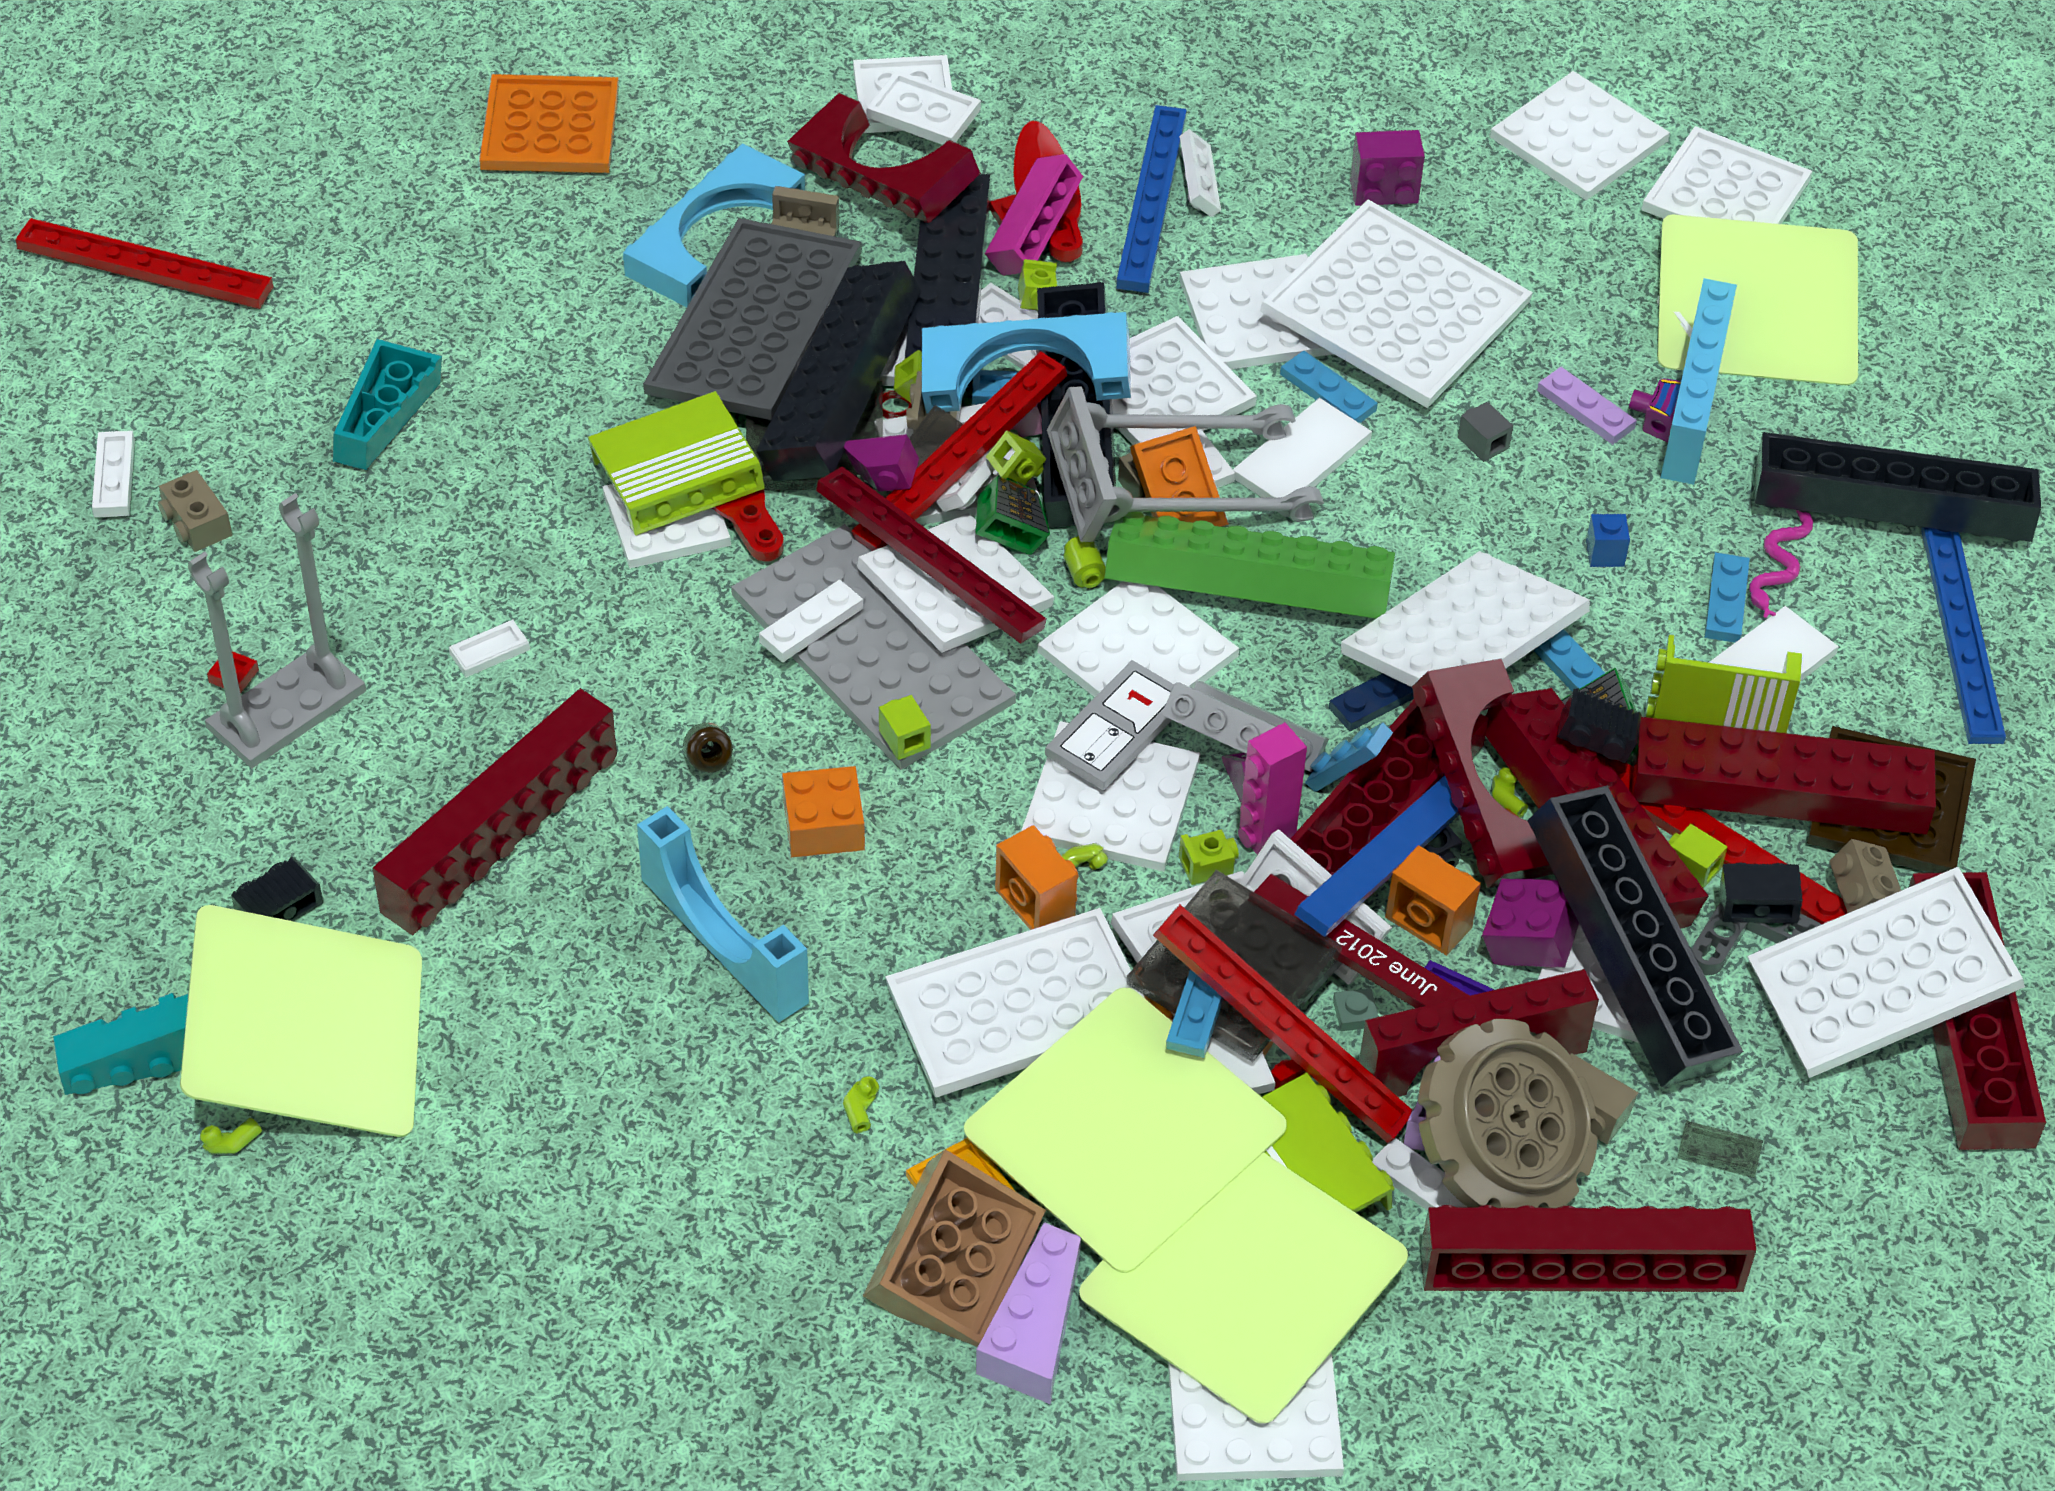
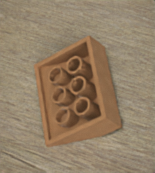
(954, 1250)

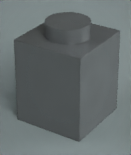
(1485, 431)

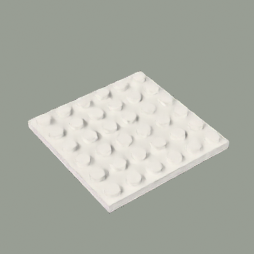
(1396, 303)

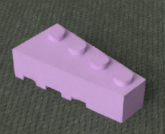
(1030, 1324)

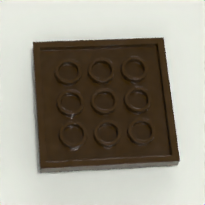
(1931, 852)

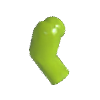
(1090, 852)

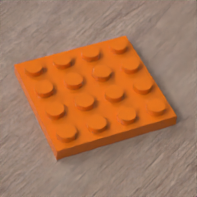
(549, 123)

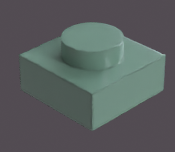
(1354, 1008)

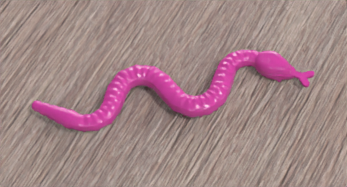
(1758, 596)

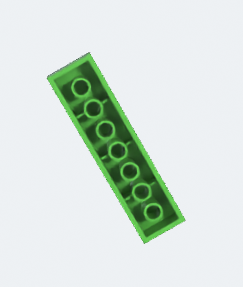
(1250, 564)

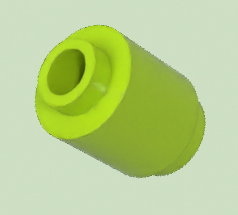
(1084, 562)

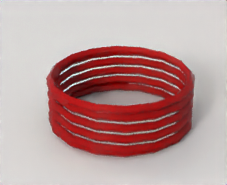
(886, 396)

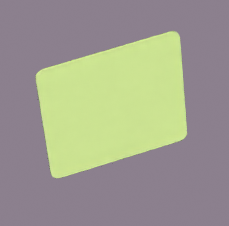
(1790, 304)
(302, 1021)
(1124, 1130)
(1253, 1287)

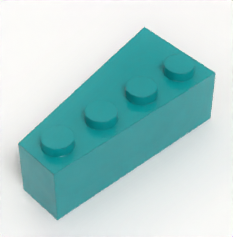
(383, 400)
(123, 1050)

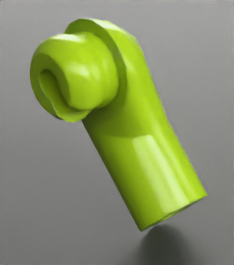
(1504, 790)
(858, 1101)
(229, 1142)

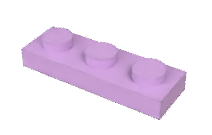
(1586, 405)

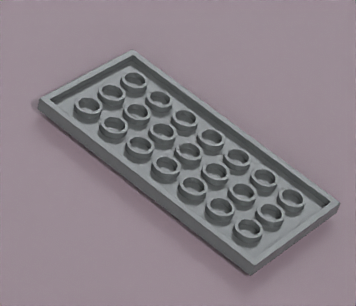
(752, 317)

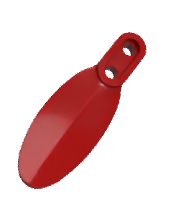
(1038, 142)
(755, 527)

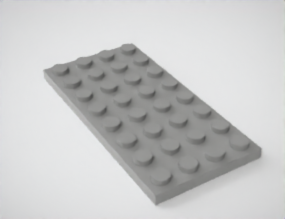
(877, 650)

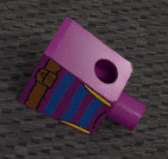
(1657, 407)

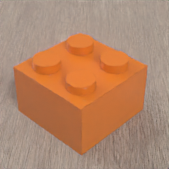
(823, 811)
(1035, 878)
(1432, 900)

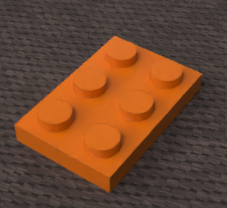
(1177, 469)

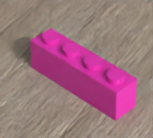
(1034, 213)
(1271, 786)

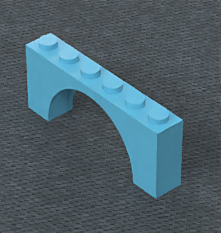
(738, 181)
(960, 351)
(1698, 381)
(769, 968)

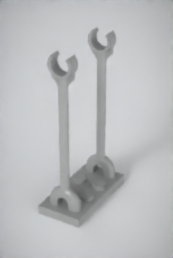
(1086, 476)
(297, 694)

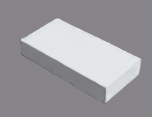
(489, 648)

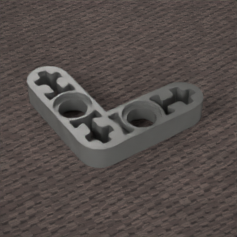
(1726, 945)

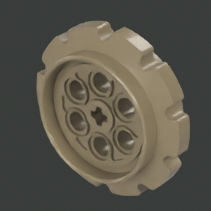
(1530, 1113)

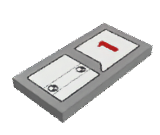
(1113, 726)

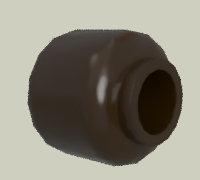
(716, 755)

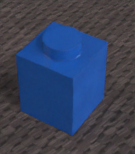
(1607, 540)

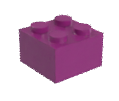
(1387, 167)
(1530, 924)

